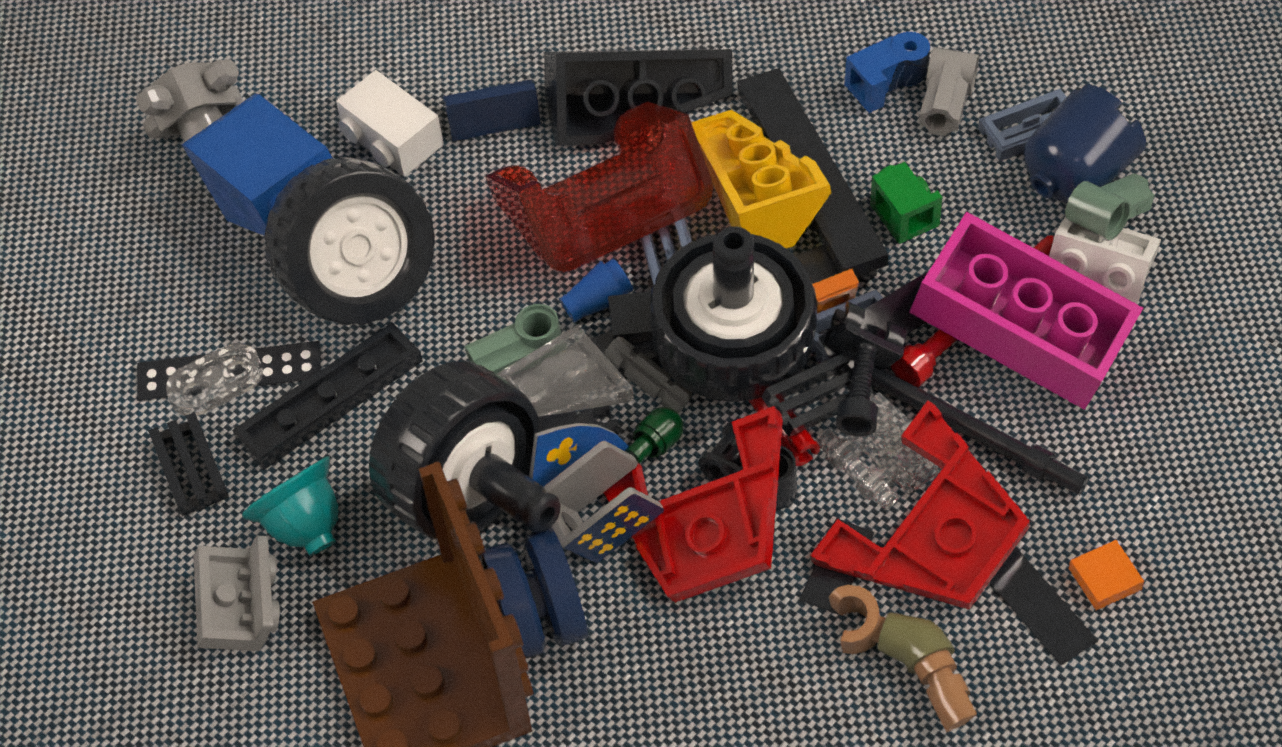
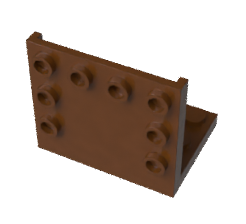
(428, 645)

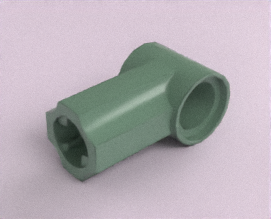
(1109, 207)
(516, 340)

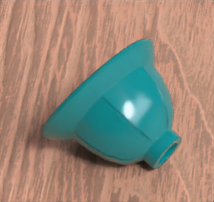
(299, 510)

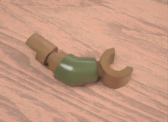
(913, 642)

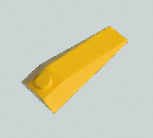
(760, 179)

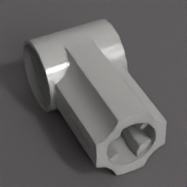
(948, 83)

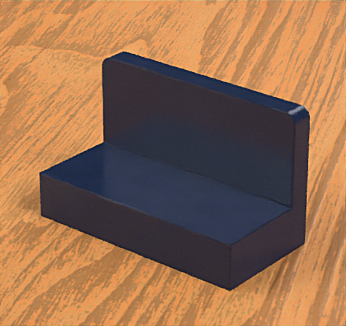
(492, 110)

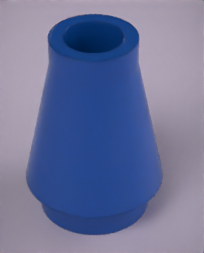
(592, 291)

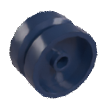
(539, 592)

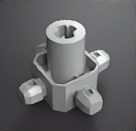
(189, 98)

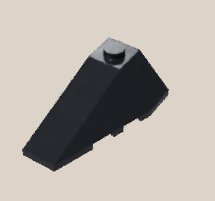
(594, 88)

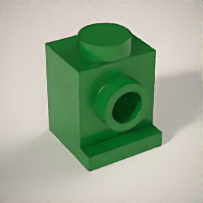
(904, 202)

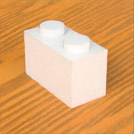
(389, 123)

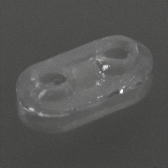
(214, 379)

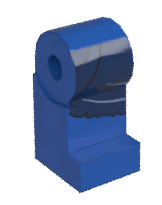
(886, 67)

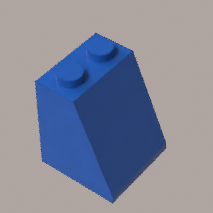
(251, 159)

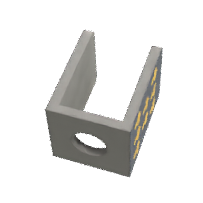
(612, 523)

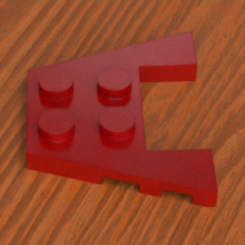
(719, 527)
(950, 537)

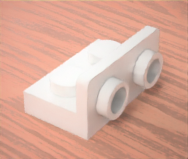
(1113, 263)

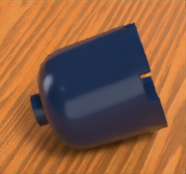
(1082, 143)

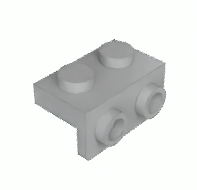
(235, 596)

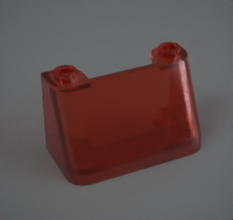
(615, 202)

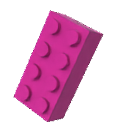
(1025, 310)

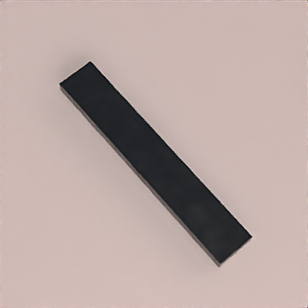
(840, 220)

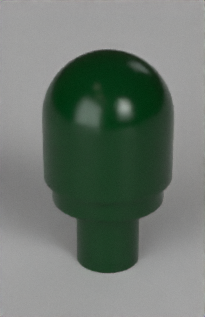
(656, 434)

